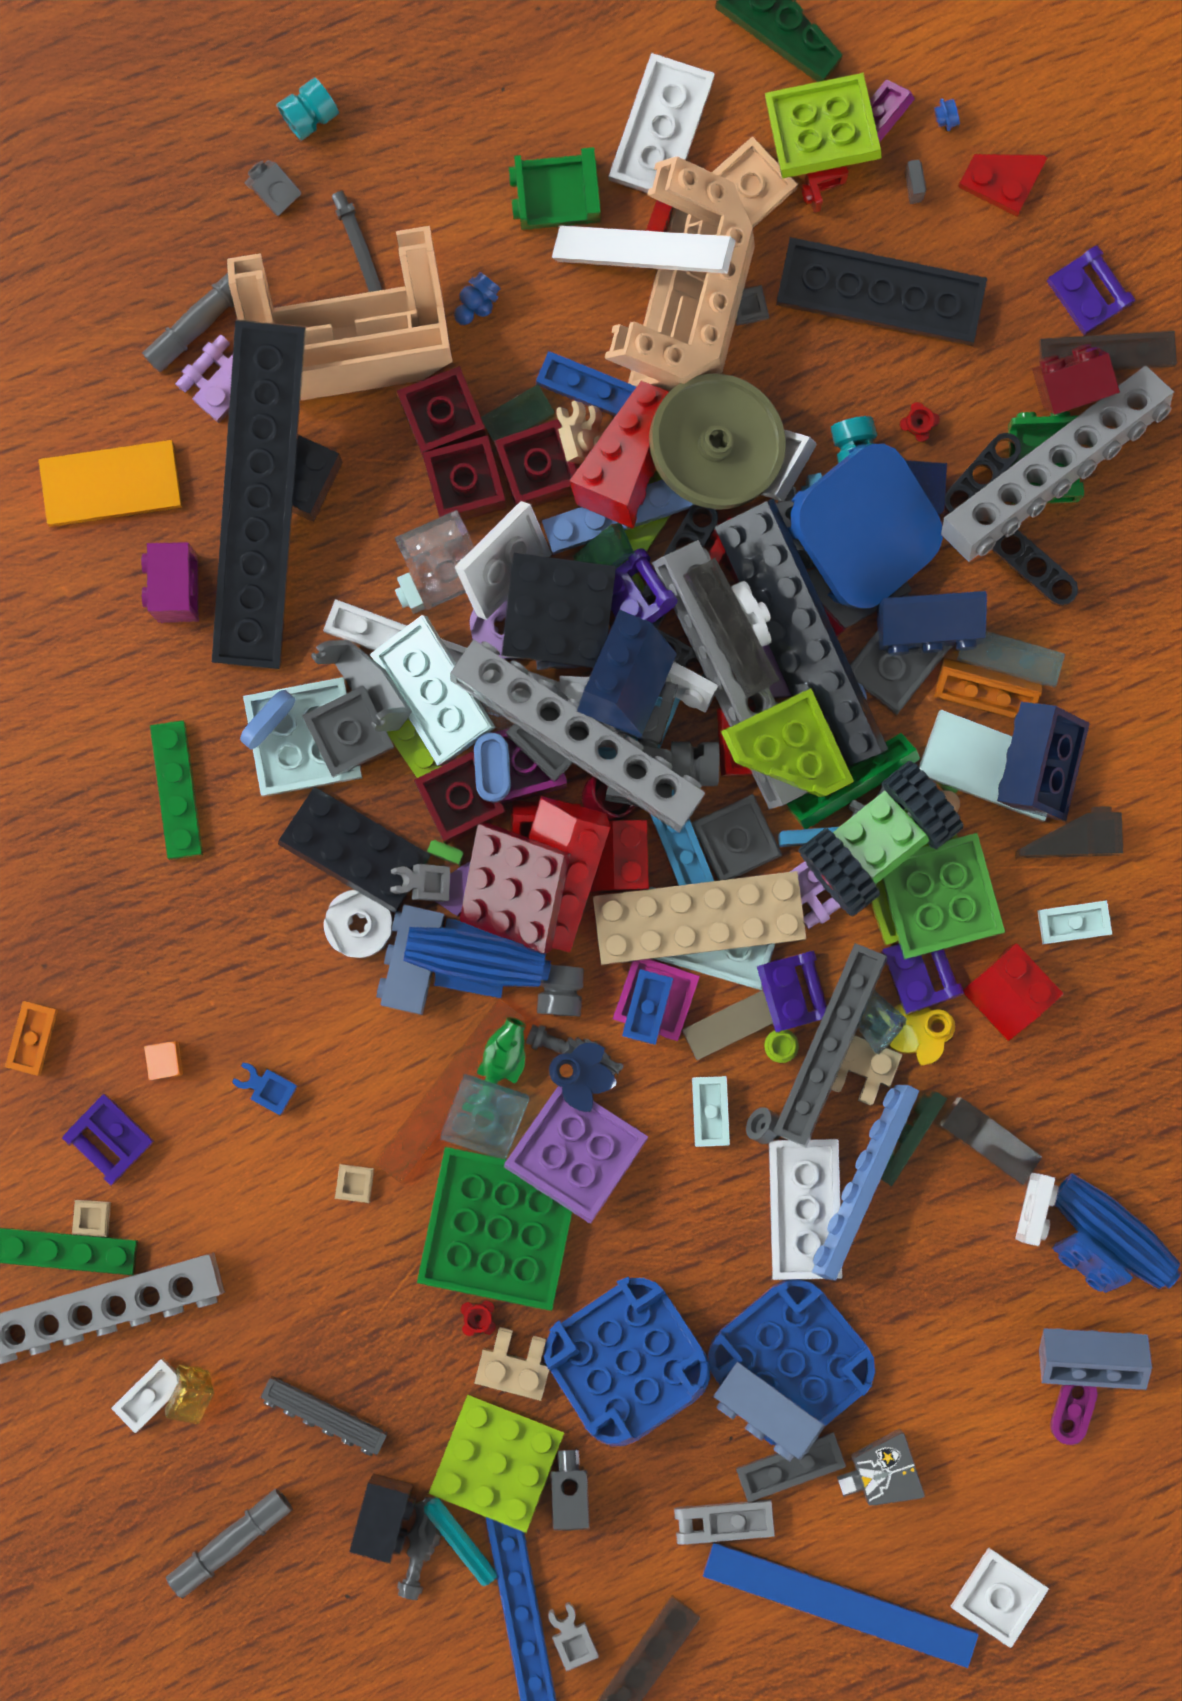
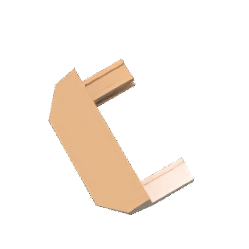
(689, 311)
(359, 337)

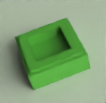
(446, 852)

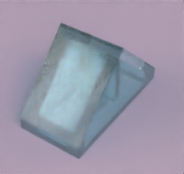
(880, 1023)

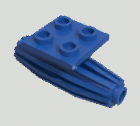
(474, 959)
(1110, 1240)

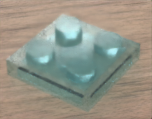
(484, 1117)

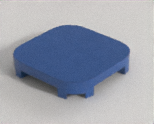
(866, 525)
(798, 1348)
(627, 1362)

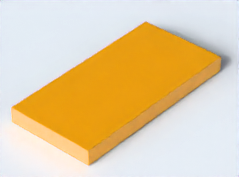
(110, 483)

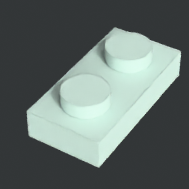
(1074, 922)
(710, 1111)

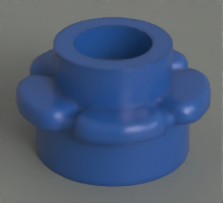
(947, 114)

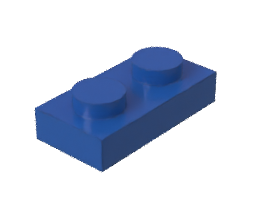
(647, 1007)

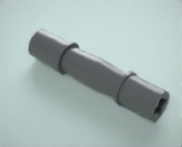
(189, 326)
(229, 1543)

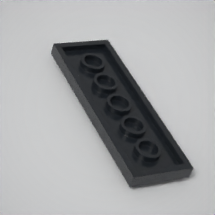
(881, 291)

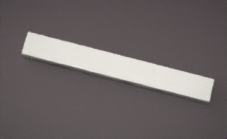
(374, 630)

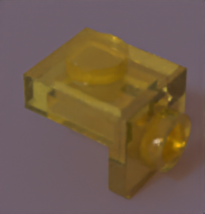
(190, 1394)

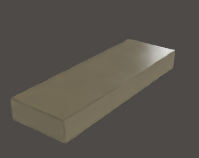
(728, 1025)

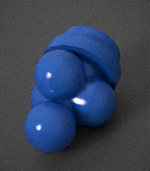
(476, 299)

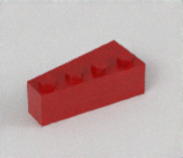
(620, 464)

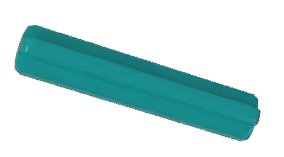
(460, 1541)

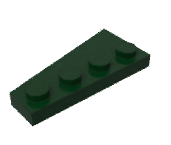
(787, 32)

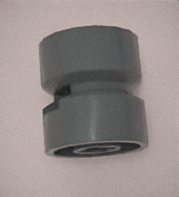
(696, 762)
(560, 992)

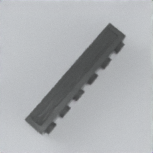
(320, 1413)

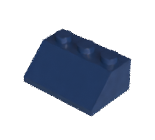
(932, 622)
(628, 675)
(1043, 760)

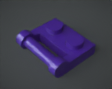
(1082, 297)
(630, 598)
(914, 983)
(785, 994)
(116, 1131)

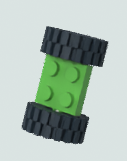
(881, 837)

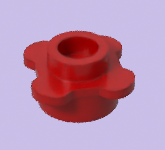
(917, 412)
(471, 1325)

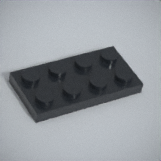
(351, 848)

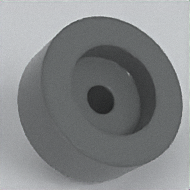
(761, 1125)

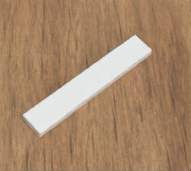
(644, 249)

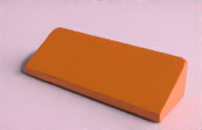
(985, 688)

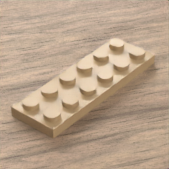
(699, 918)

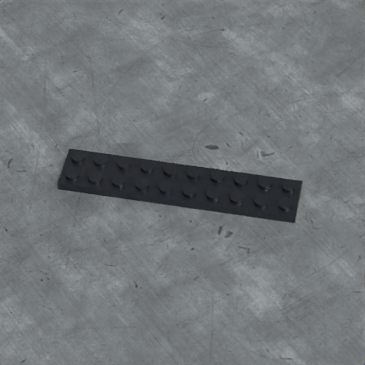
(258, 493)

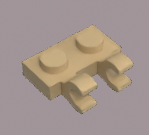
(576, 434)
(874, 1067)
(513, 1373)

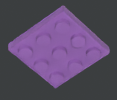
(576, 1154)

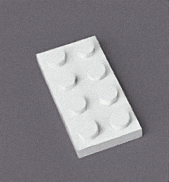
(660, 120)
(801, 1203)

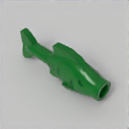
(504, 1053)

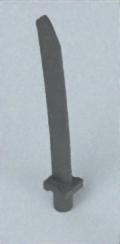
(346, 213)

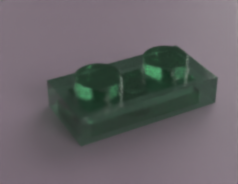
(518, 414)
(607, 548)

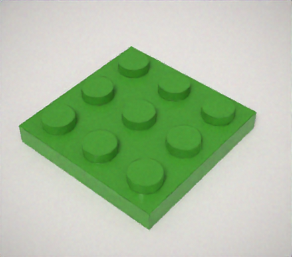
(942, 898)

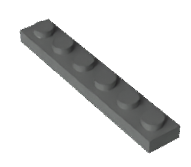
(830, 1045)

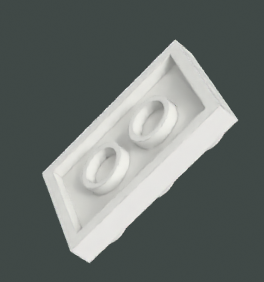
(488, 565)

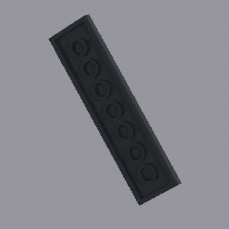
(800, 628)

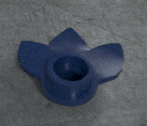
(587, 1077)

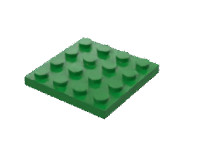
(493, 1233)

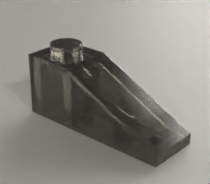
(1087, 836)
(989, 1140)

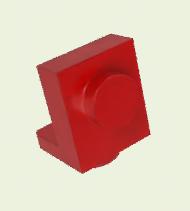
(822, 181)

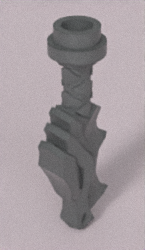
(538, 1037)
(423, 1540)

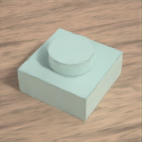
(408, 594)

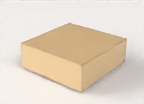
(354, 1183)
(91, 1218)

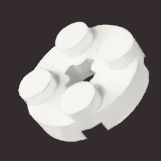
(755, 612)
(353, 943)

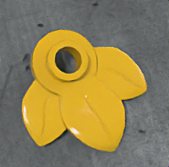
(920, 1038)

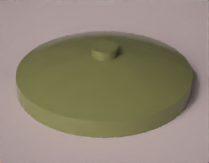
(717, 441)

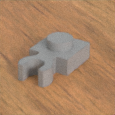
(426, 882)
(573, 1642)

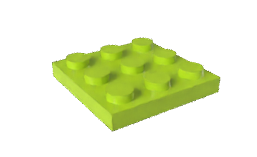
(823, 125)
(496, 1463)

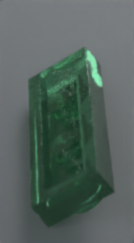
(912, 1134)

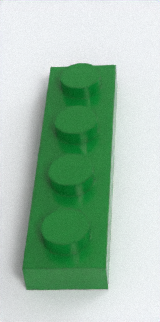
(866, 775)
(176, 790)
(68, 1251)

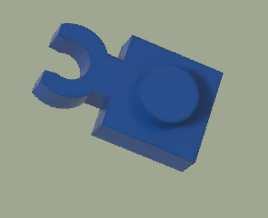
(270, 1090)

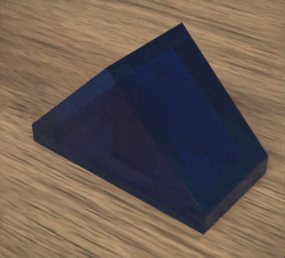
(932, 480)

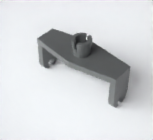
(362, 670)

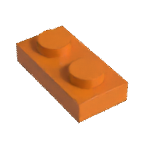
(31, 1038)

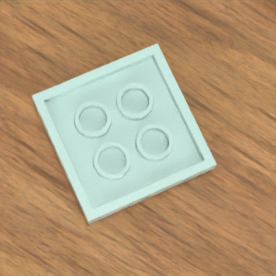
(289, 755)

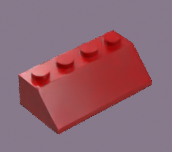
(582, 835)

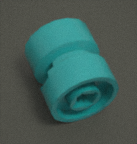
(307, 108)
(852, 433)

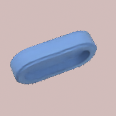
(267, 719)
(492, 767)

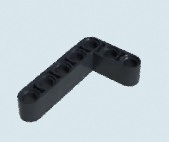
(689, 533)
(1028, 550)

